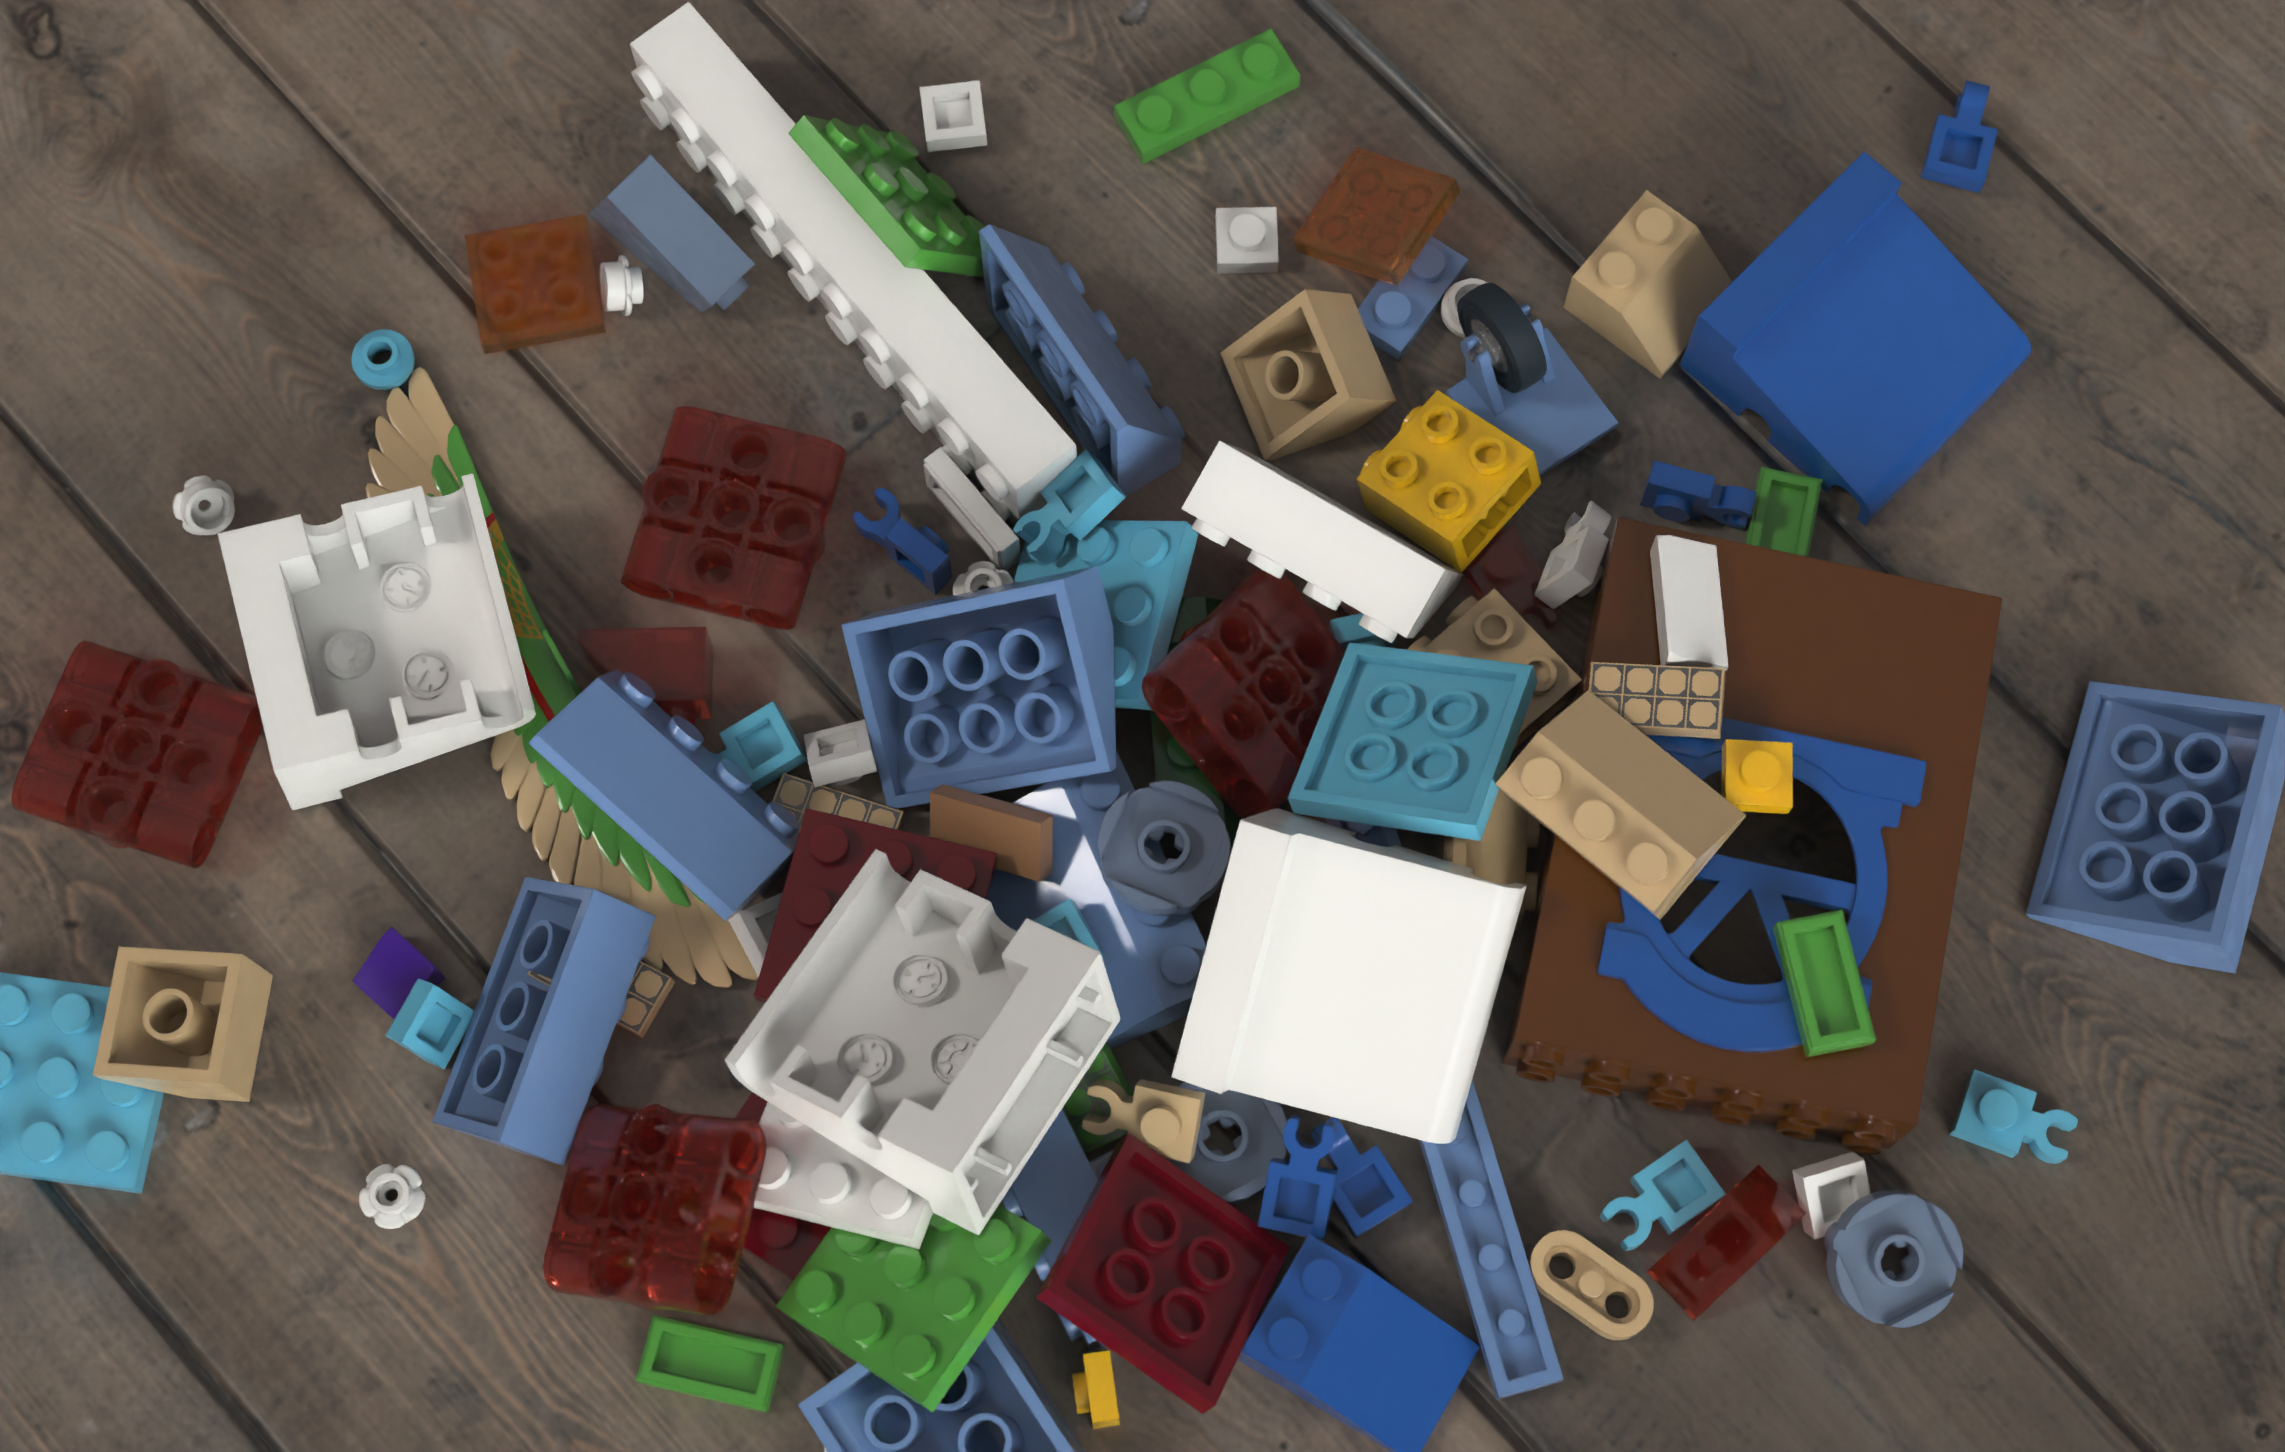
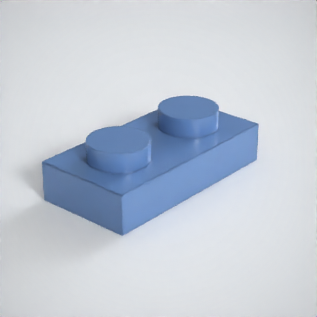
(1400, 312)

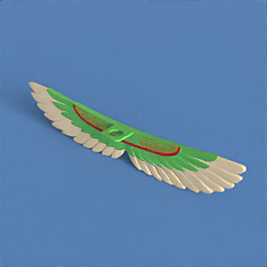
(567, 826)

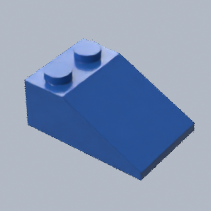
(1358, 1349)

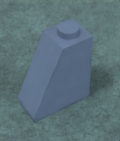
(674, 237)

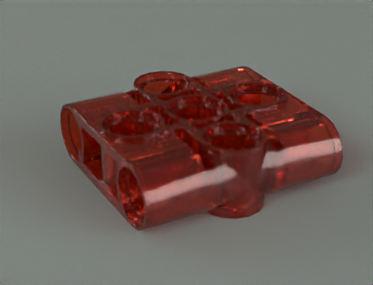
(680, 546)
(1248, 690)
(83, 780)
(655, 1208)

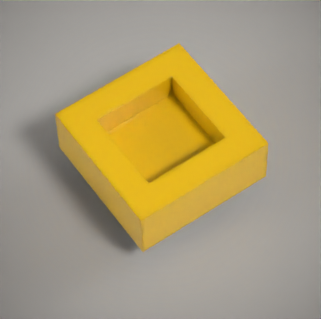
(1758, 775)
(1096, 1390)

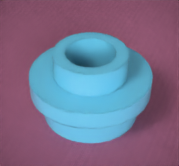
(386, 375)

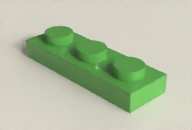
(1207, 96)

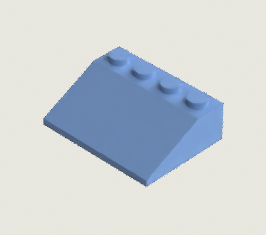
(1076, 360)
(989, 687)
(2163, 823)
(1148, 956)
(989, 1408)

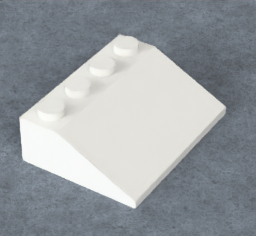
(1319, 541)

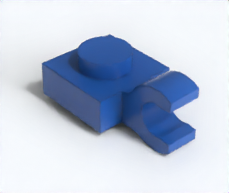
(1959, 145)
(916, 551)
(1365, 1183)

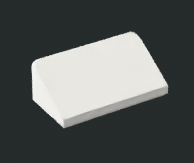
(1688, 603)

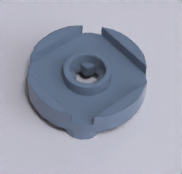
(1178, 883)
(1245, 1171)
(1858, 1244)

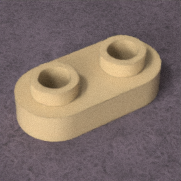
(1591, 1282)

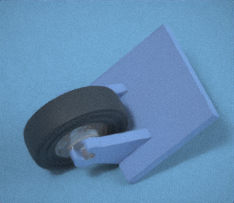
(1525, 379)

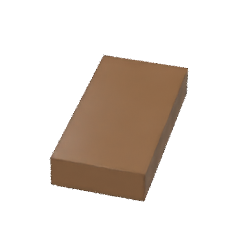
(1014, 832)

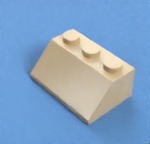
(1620, 802)

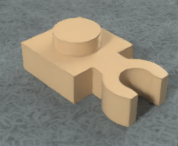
(1157, 1115)

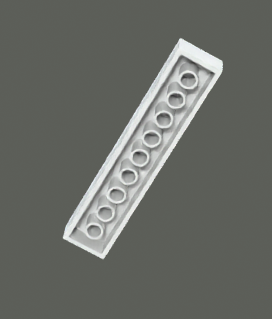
(890, 311)

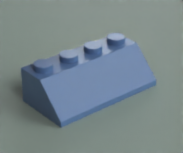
(670, 791)
(538, 1045)

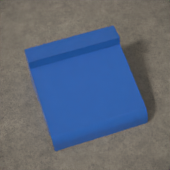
(1856, 340)

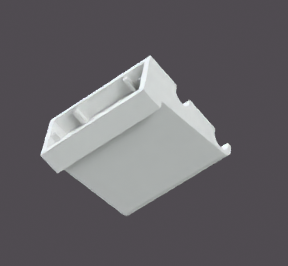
(375, 637)
(1347, 977)
(930, 1036)

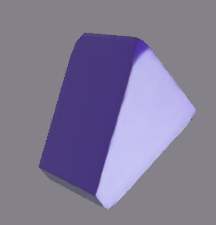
(393, 971)

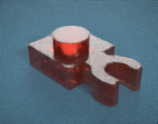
(1512, 572)

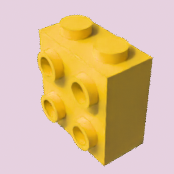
(1448, 480)

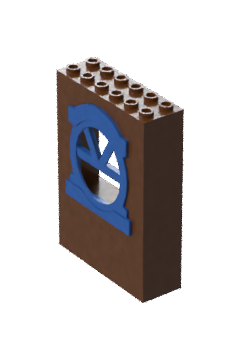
(1885, 721)

